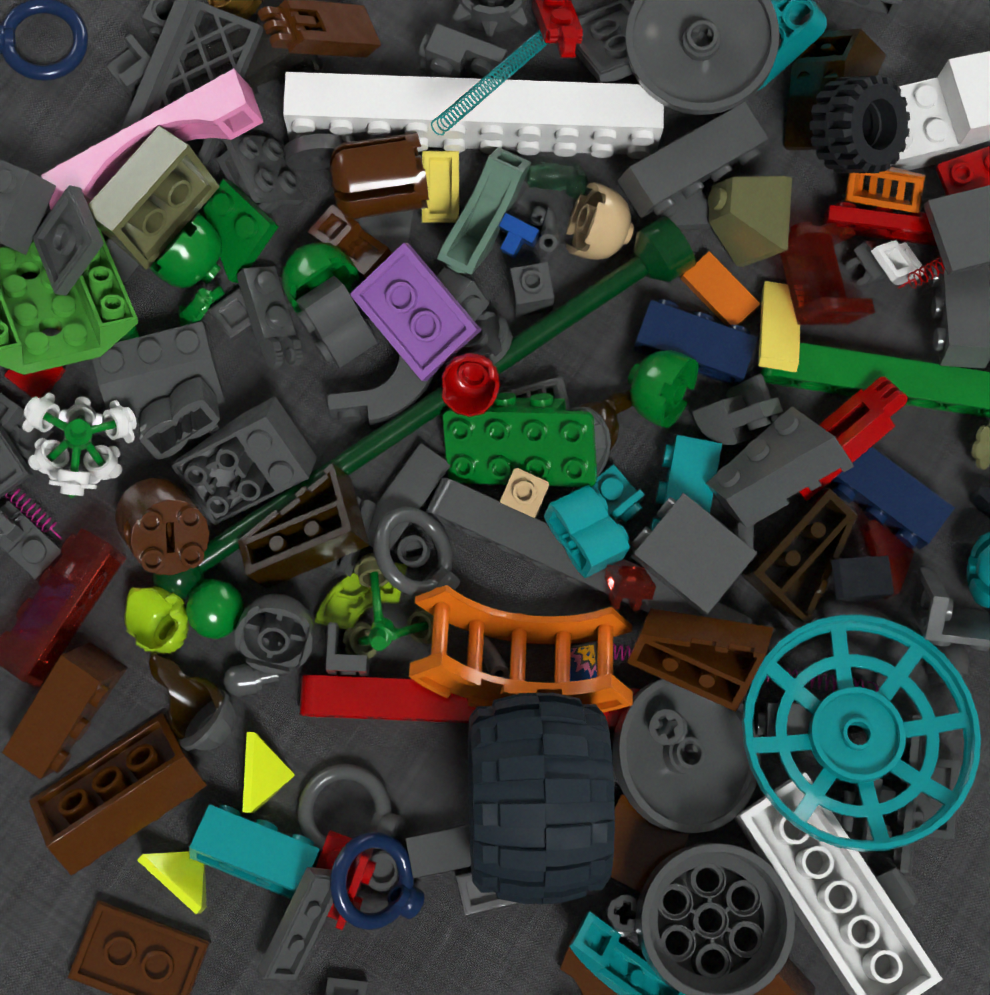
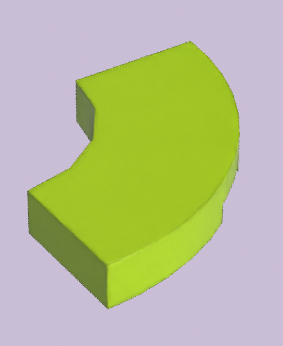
(350, 600)

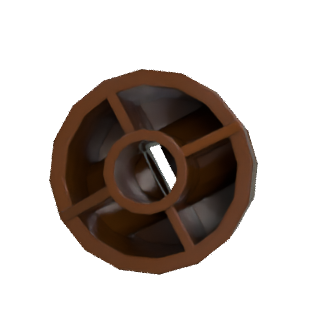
(162, 527)

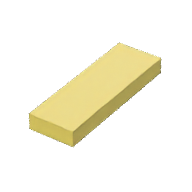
(778, 329)

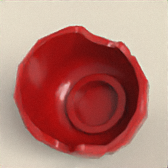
(470, 384)

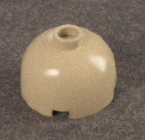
(599, 223)

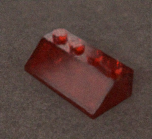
(59, 607)

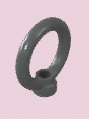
(437, 577)
(383, 819)

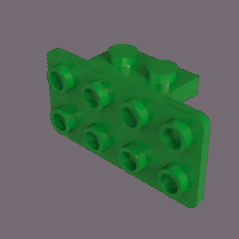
(524, 435)

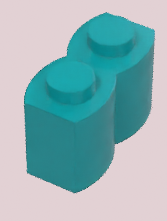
(587, 531)

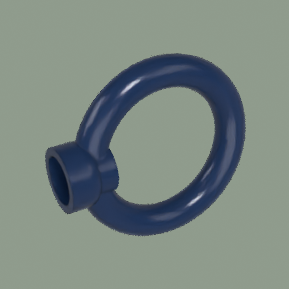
(48, 72)
(403, 897)

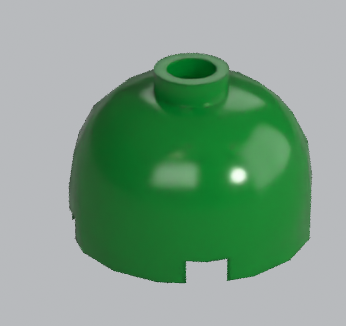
(190, 255)
(314, 265)
(660, 386)

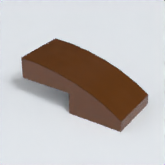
(348, 235)

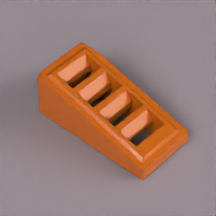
(856, 193)

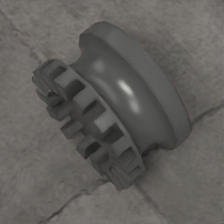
(679, 731)

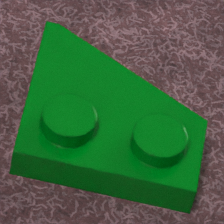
(240, 225)

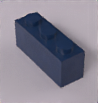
(720, 350)
(893, 498)

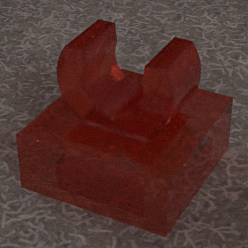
(629, 583)

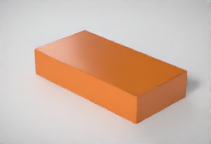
(720, 291)

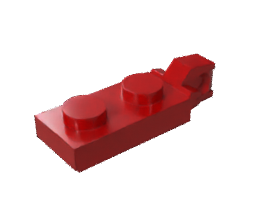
(559, 25)

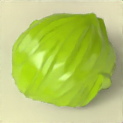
(156, 619)

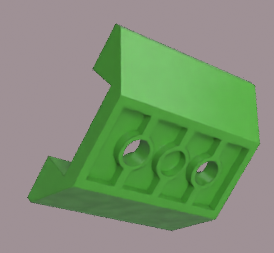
(89, 317)

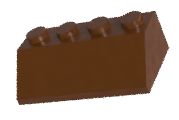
(116, 795)

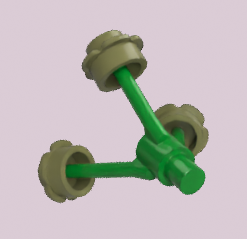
(368, 639)

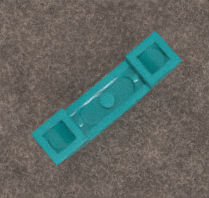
(613, 963)

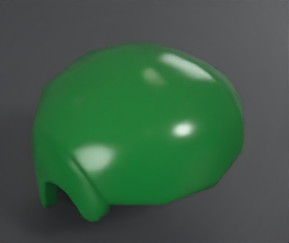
(214, 608)

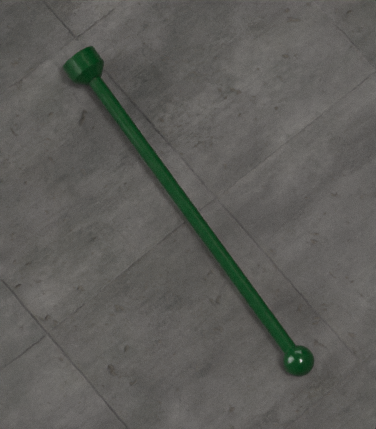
(658, 254)

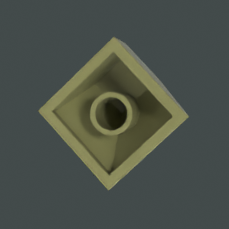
(751, 216)

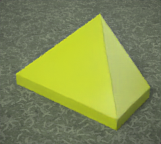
(263, 773)
(180, 875)

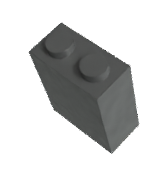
(692, 553)

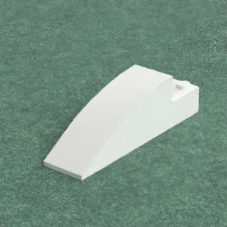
(948, 113)

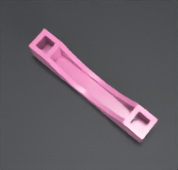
(215, 110)

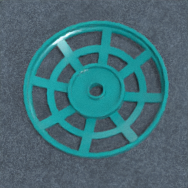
(879, 720)

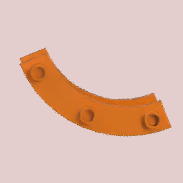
(446, 675)

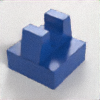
(517, 234)

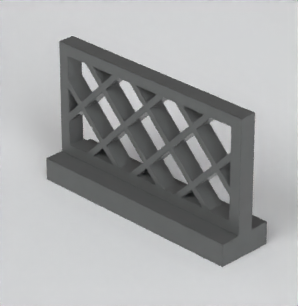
(172, 49)

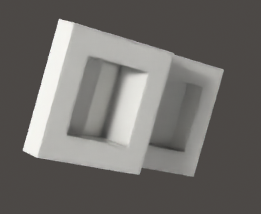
(897, 261)

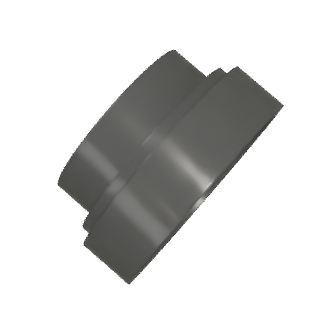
(766, 916)

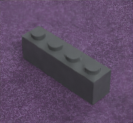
(693, 160)

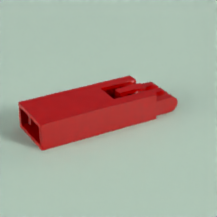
(862, 422)

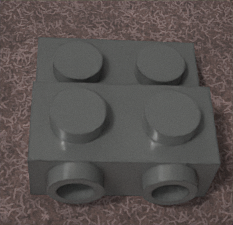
(458, 55)

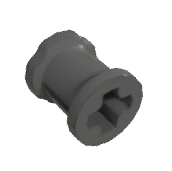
(626, 903)

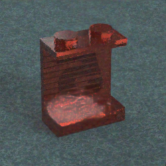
(816, 277)

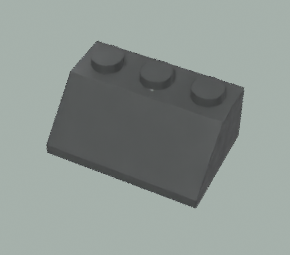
(155, 365)

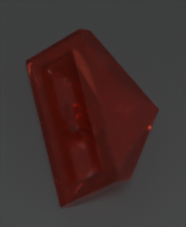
(882, 542)

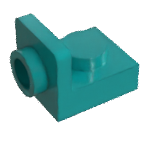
(619, 494)

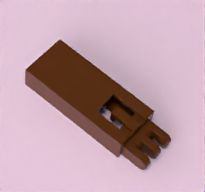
(345, 28)

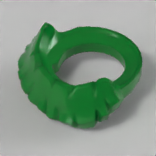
(199, 306)

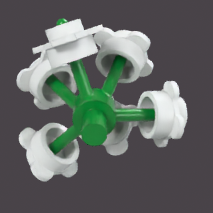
(78, 426)

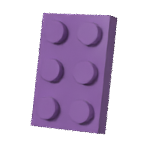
(415, 312)

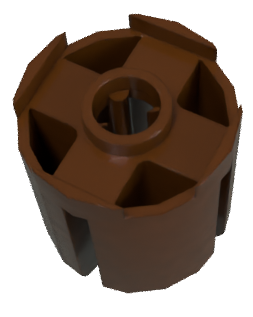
(379, 176)

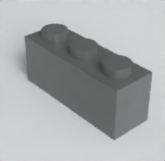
(962, 317)

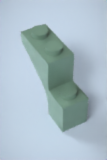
(480, 220)

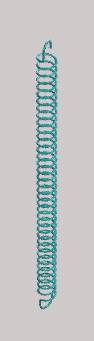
(482, 81)

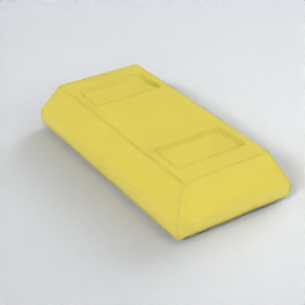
(442, 185)

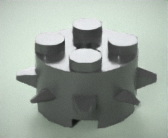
(491, 15)

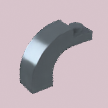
(382, 402)

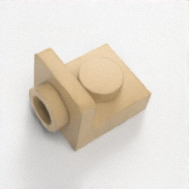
(525, 492)

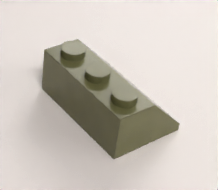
(152, 196)

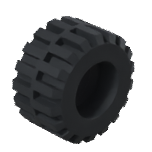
(860, 124)

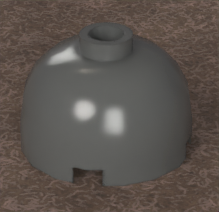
(275, 633)

